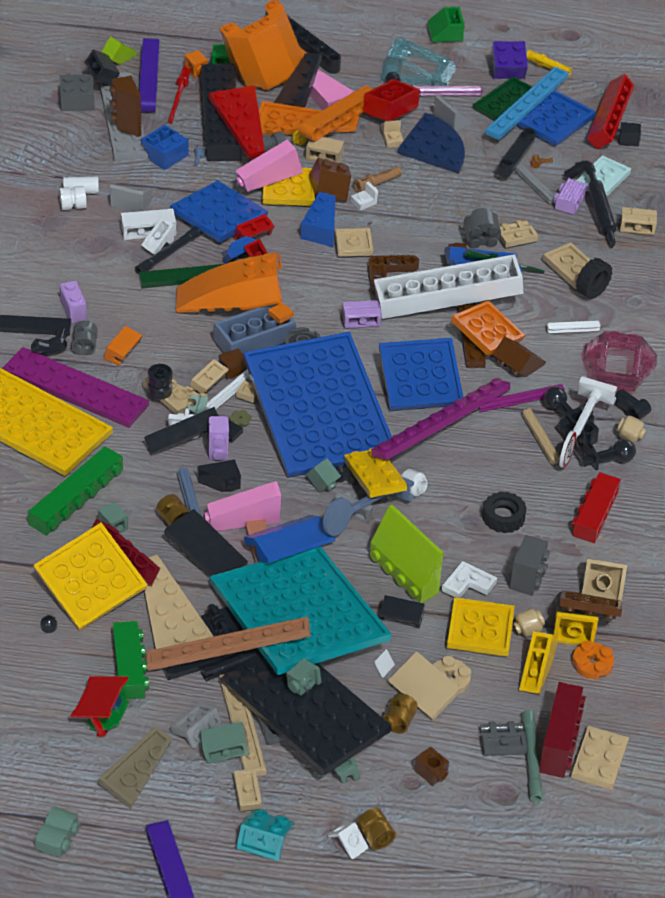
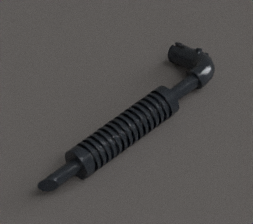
(598, 198)

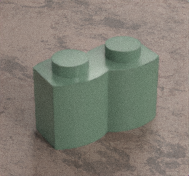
(57, 831)

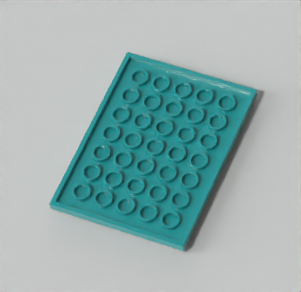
(299, 588)

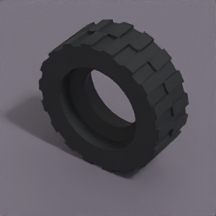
(594, 278)
(501, 523)

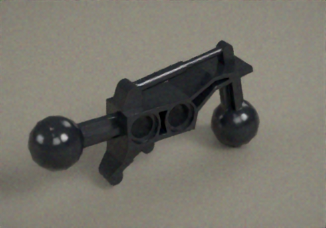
(622, 450)

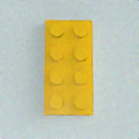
(374, 474)

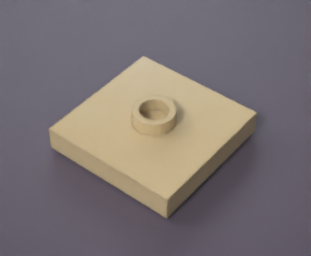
(354, 242)

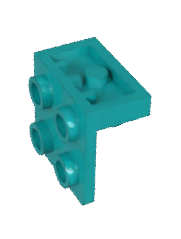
(264, 834)

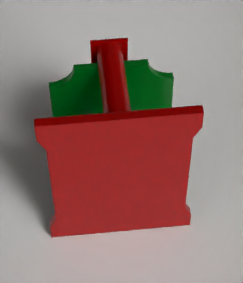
(102, 703)

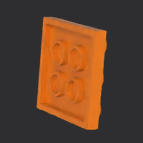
(486, 326)

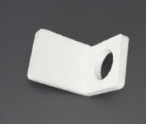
(350, 838)

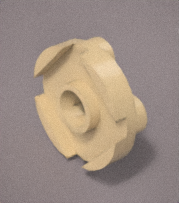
(456, 668)

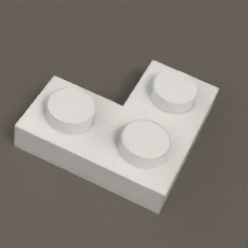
(468, 576)

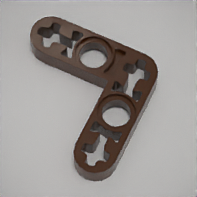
(381, 265)

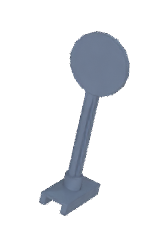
(340, 510)

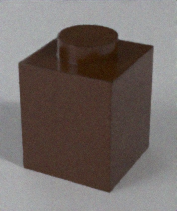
(234, 362)

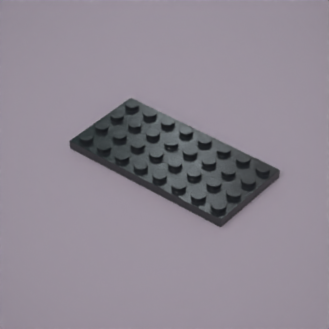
(321, 724)

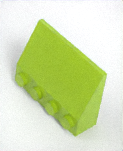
(407, 555)

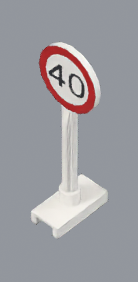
(595, 392)

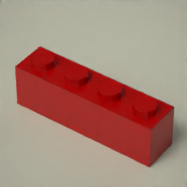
(596, 507)

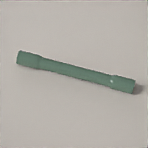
(535, 783)

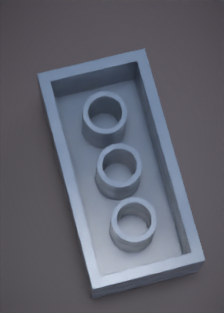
(251, 331)

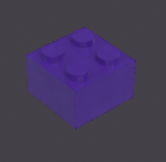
(509, 59)

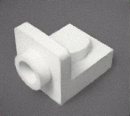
(365, 198)

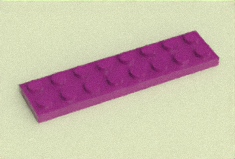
(77, 387)

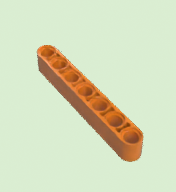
(334, 115)

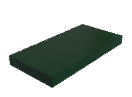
(501, 98)

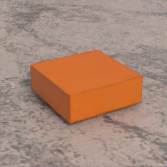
(280, 313)

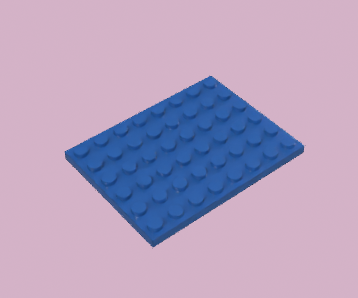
(316, 401)

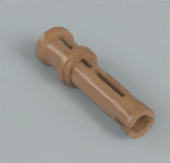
(359, 184)

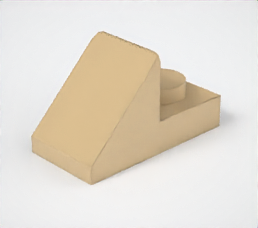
(391, 133)

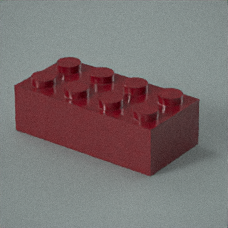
(562, 730)

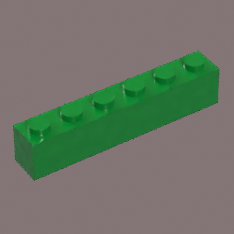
(75, 491)

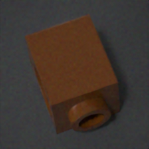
(431, 766)

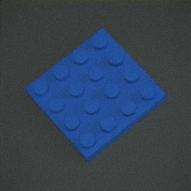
(557, 118)
(217, 210)
(420, 373)

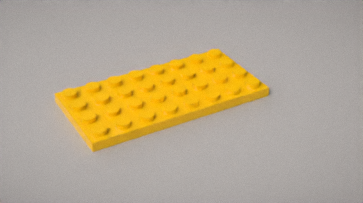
(46, 426)

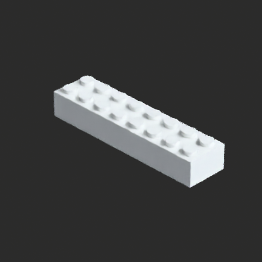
(449, 286)

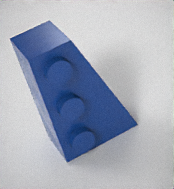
(320, 220)

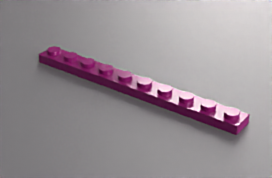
(440, 419)

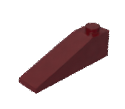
(140, 561)

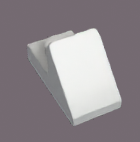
(159, 235)

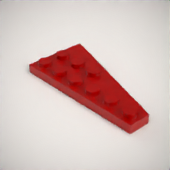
(241, 115)

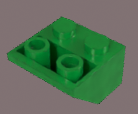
(447, 25)

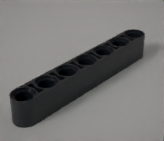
(311, 44)

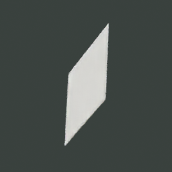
(384, 663)

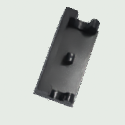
(402, 610)

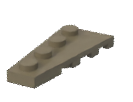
(134, 769)

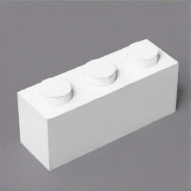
(139, 224)

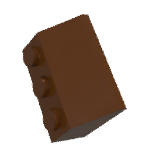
(126, 105)

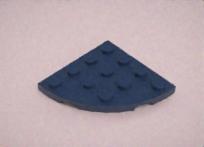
(434, 144)

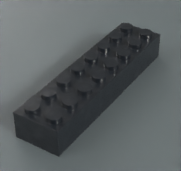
(219, 140)

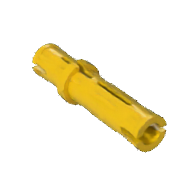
(544, 61)

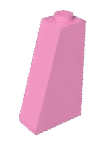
(327, 90)
(270, 167)
(250, 505)

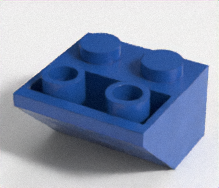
(165, 146)

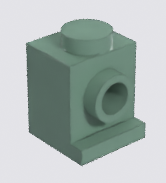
(303, 677)

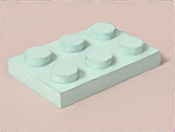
(609, 172)

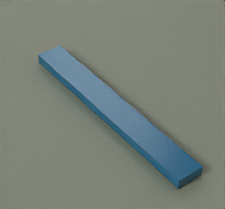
(526, 103)

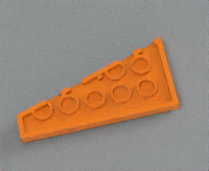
(288, 118)

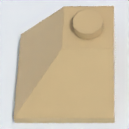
(604, 579)

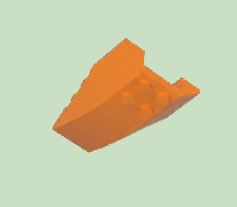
(237, 284)

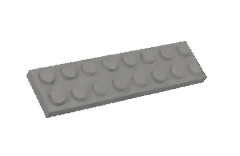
(124, 145)

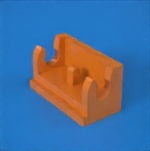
(122, 345)

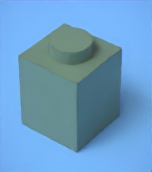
(324, 475)
(114, 516)

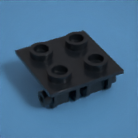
(220, 621)

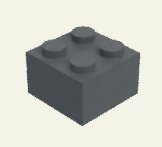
(77, 92)
(529, 565)

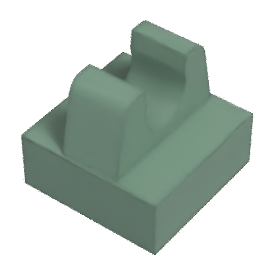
(200, 405)

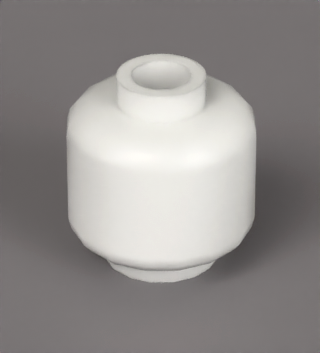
(420, 482)

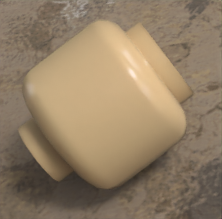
(631, 429)
(529, 621)

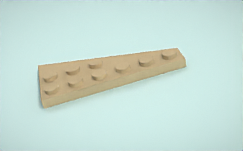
(170, 611)

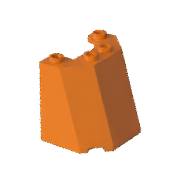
(265, 50)

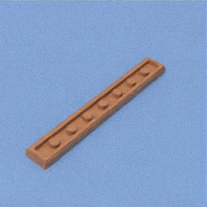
(228, 643)

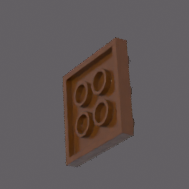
(591, 604)

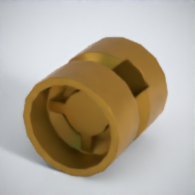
(171, 508)
(400, 712)
(376, 828)

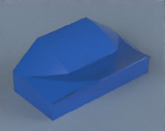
(236, 249)

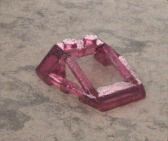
(643, 355)

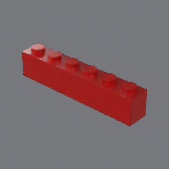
(610, 111)

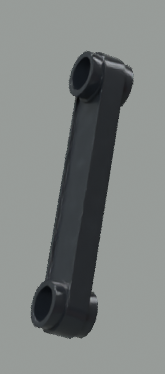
(516, 152)

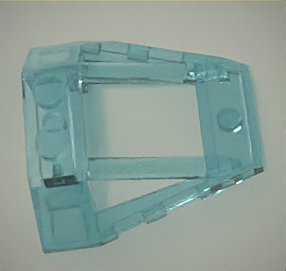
(403, 49)

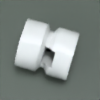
(72, 198)

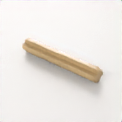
(541, 436)

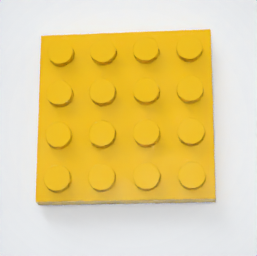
(90, 576)

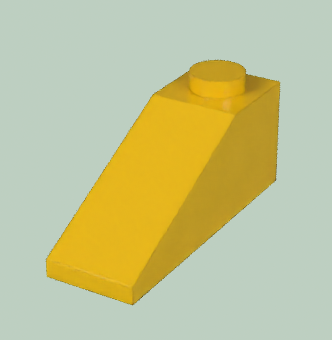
(538, 662)

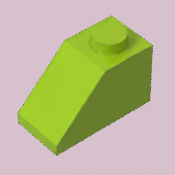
(118, 51)

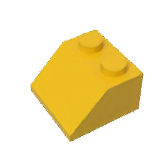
(574, 627)

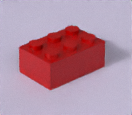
(391, 100)

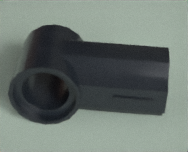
(632, 406)

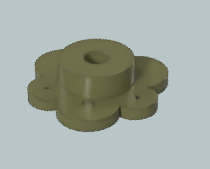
(240, 417)

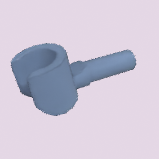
(199, 153)

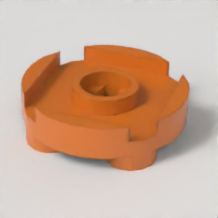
(595, 651)

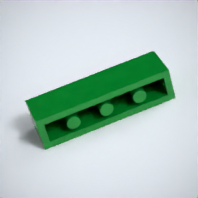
(129, 658)

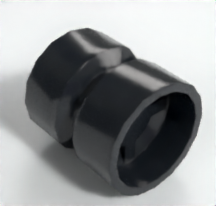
(160, 381)

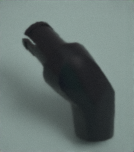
(52, 346)

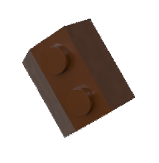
(331, 178)
(517, 357)

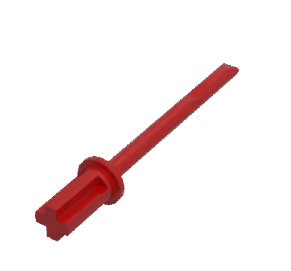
(182, 81)

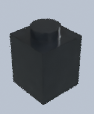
(629, 134)

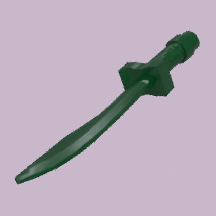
(483, 256)

